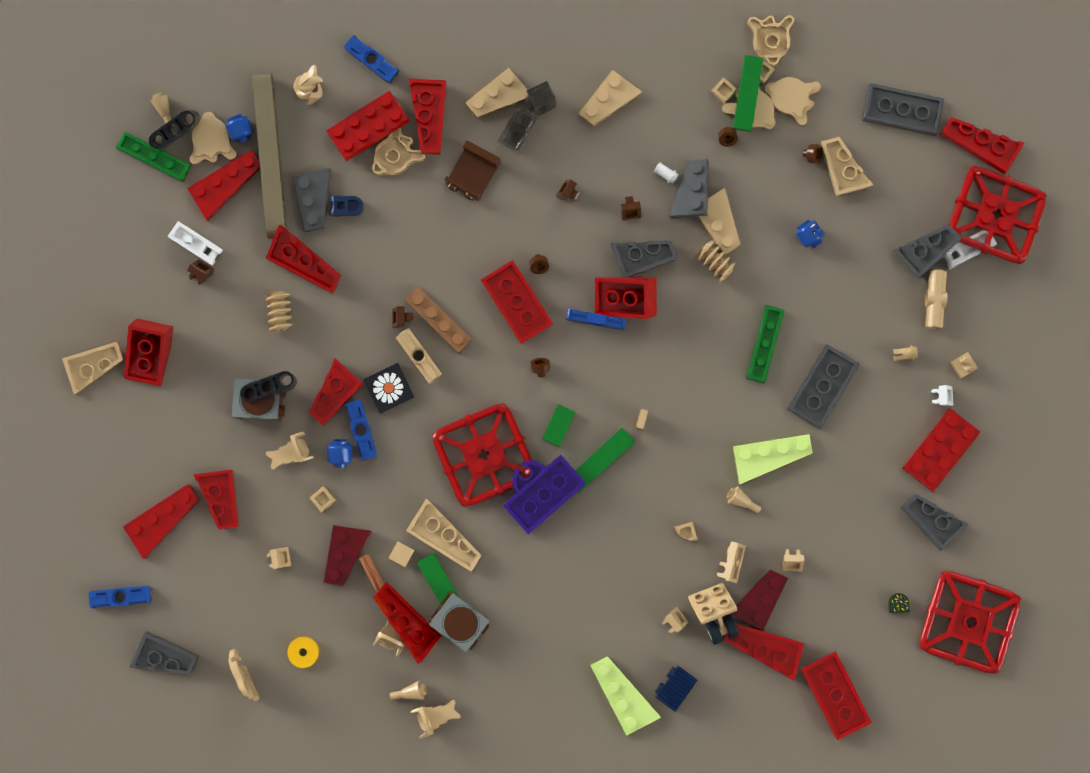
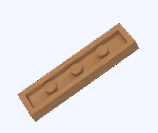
(438, 320)

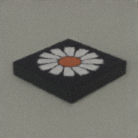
(389, 388)

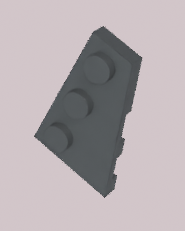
(929, 249)
(643, 256)

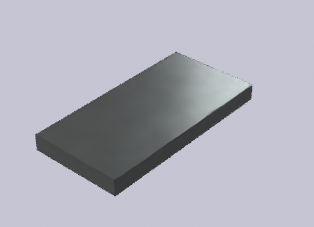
(903, 109)
(823, 386)

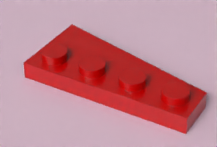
(429, 108)
(988, 147)

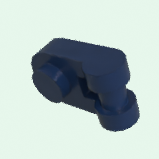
(352, 206)

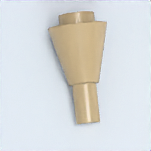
(161, 104)
(739, 498)
(414, 691)

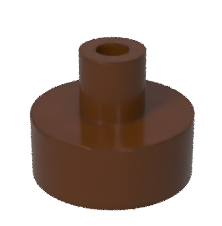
(727, 136)
(813, 153)
(539, 264)
(540, 366)

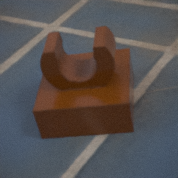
(567, 191)
(630, 209)
(200, 270)
(399, 317)

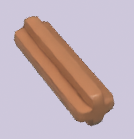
(371, 572)

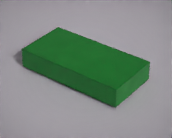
(558, 425)

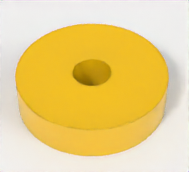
(294, 652)

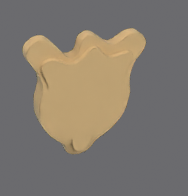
(770, 38)
(792, 97)
(763, 112)
(210, 140)
(394, 155)
(242, 676)

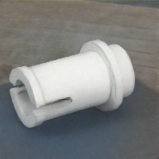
(665, 172)

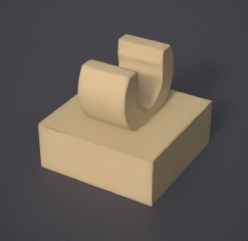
(964, 365)
(280, 558)
(793, 562)
(676, 620)

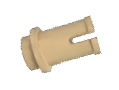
(906, 353)

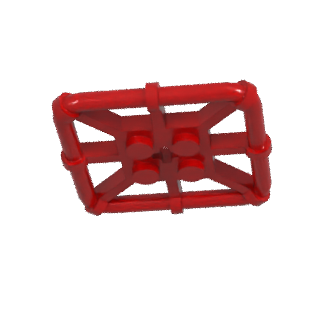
(1008, 210)
(471, 452)
(981, 616)

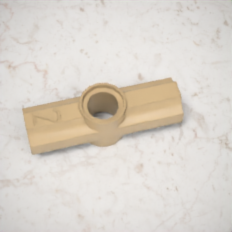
(936, 299)
(411, 347)

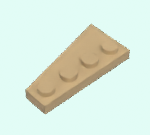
(436, 531)

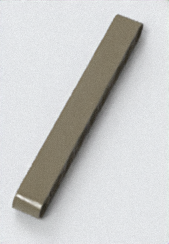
(269, 153)

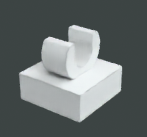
(945, 395)

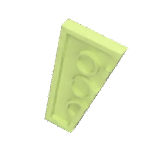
(762, 457)
(624, 698)

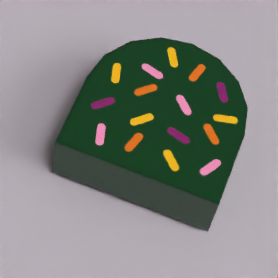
(898, 603)

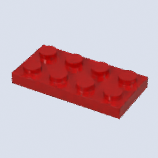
(367, 126)
(516, 302)
(941, 450)
(836, 695)

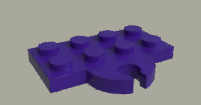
(542, 491)

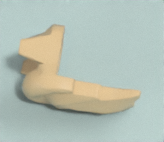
(306, 83)
(295, 450)
(389, 639)
(430, 718)

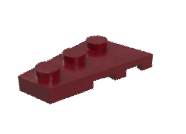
(343, 552)
(760, 601)

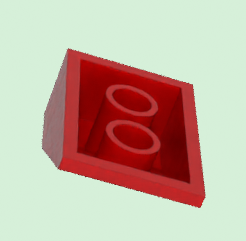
(626, 296)
(147, 351)

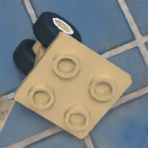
(712, 605)

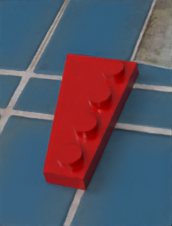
(223, 183)
(299, 259)
(154, 524)
(407, 622)
(770, 649)

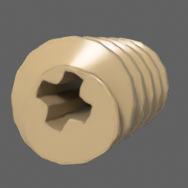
(715, 259)
(278, 311)

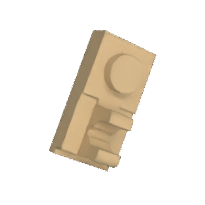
(734, 561)

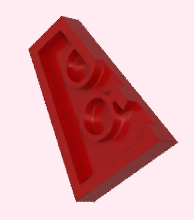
(334, 393)
(220, 496)

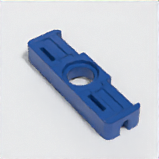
(361, 52)
(596, 319)
(358, 417)
(132, 595)

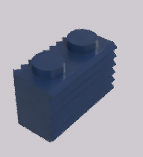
(675, 688)

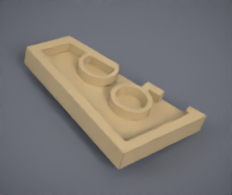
(498, 94)
(609, 97)
(842, 168)
(720, 222)
(91, 364)

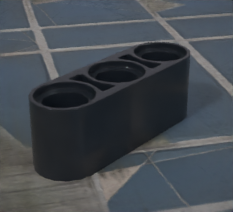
(166, 133)
(258, 387)

